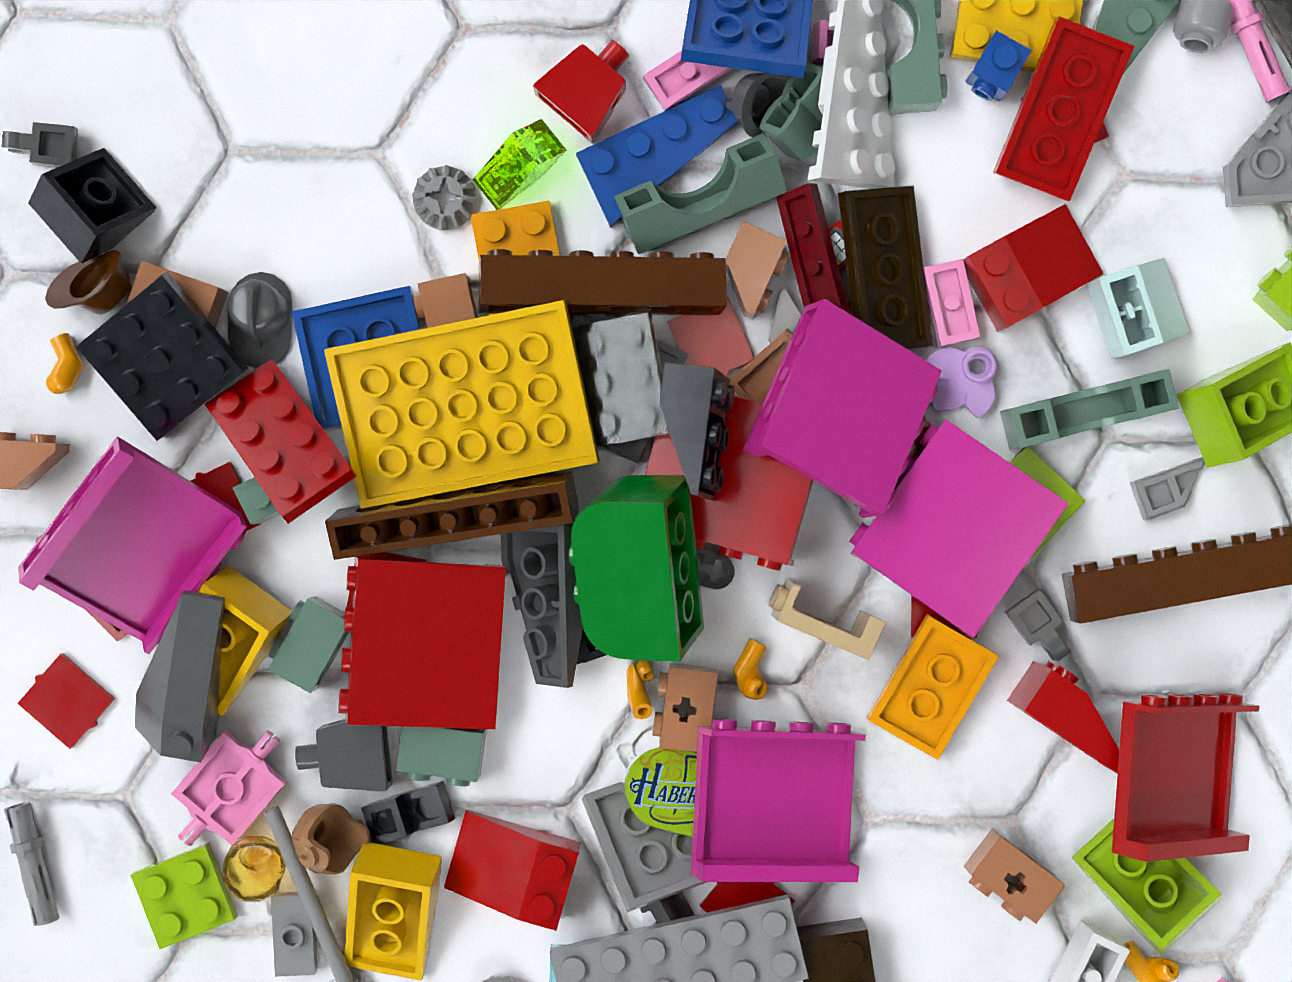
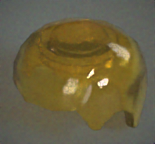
(253, 869)

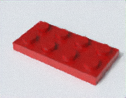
(1063, 108)
(280, 441)

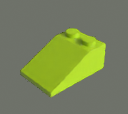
(1241, 407)
(1155, 896)

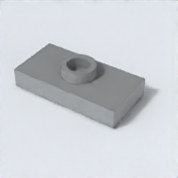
(292, 936)

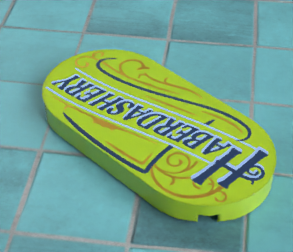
(663, 789)

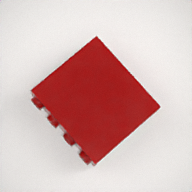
(759, 497)
(423, 644)
(1177, 777)

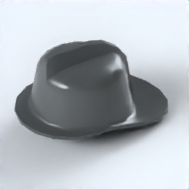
(754, 97)
(260, 319)

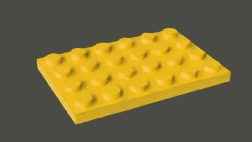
(462, 404)

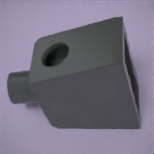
(349, 756)

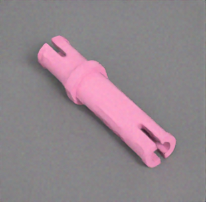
(1258, 49)

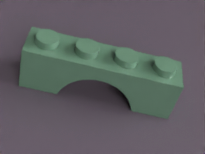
(916, 78)
(745, 179)
(1089, 409)

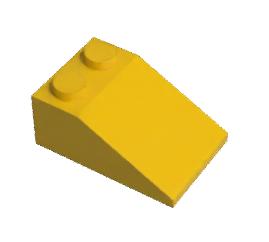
(250, 629)
(391, 910)

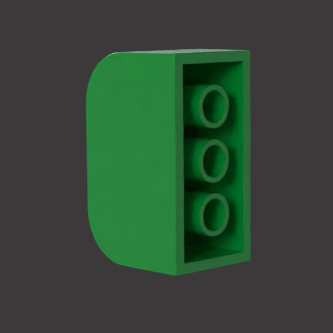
(639, 569)

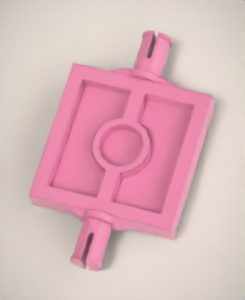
(229, 788)

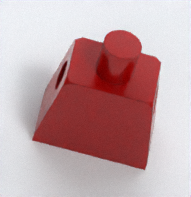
(585, 88)

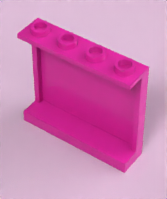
(845, 407)
(958, 527)
(133, 543)
(773, 803)

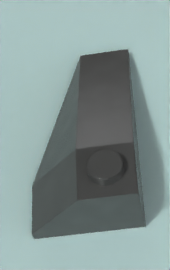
(545, 596)
(181, 684)

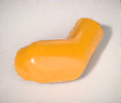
(68, 366)
(747, 672)
(636, 690)
(1150, 968)

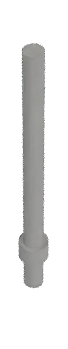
(308, 896)

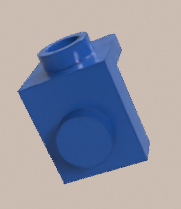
(997, 67)

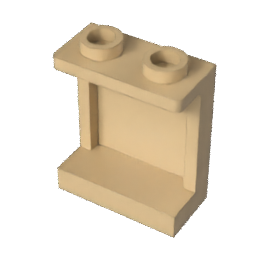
(859, 640)

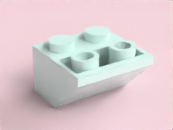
(1137, 308)

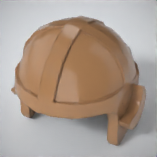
(328, 838)

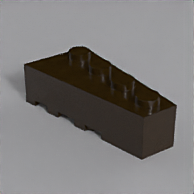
(837, 951)

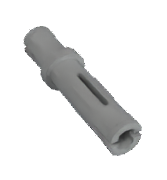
(31, 863)

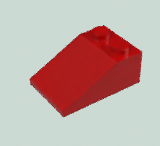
(1031, 267)
(1058, 704)
(512, 869)

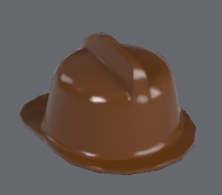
(94, 285)

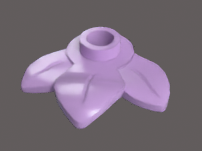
(959, 384)

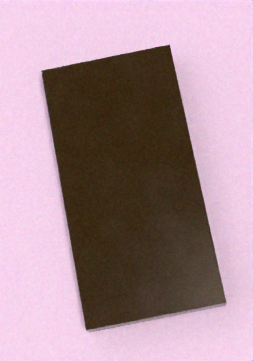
(886, 263)

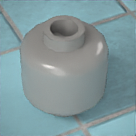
(1202, 24)

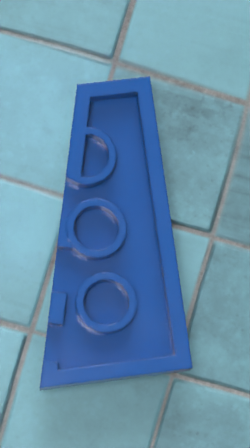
(654, 148)

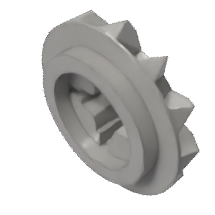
(457, 210)

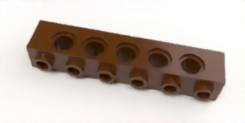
(454, 516)

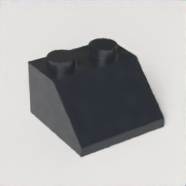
(90, 204)

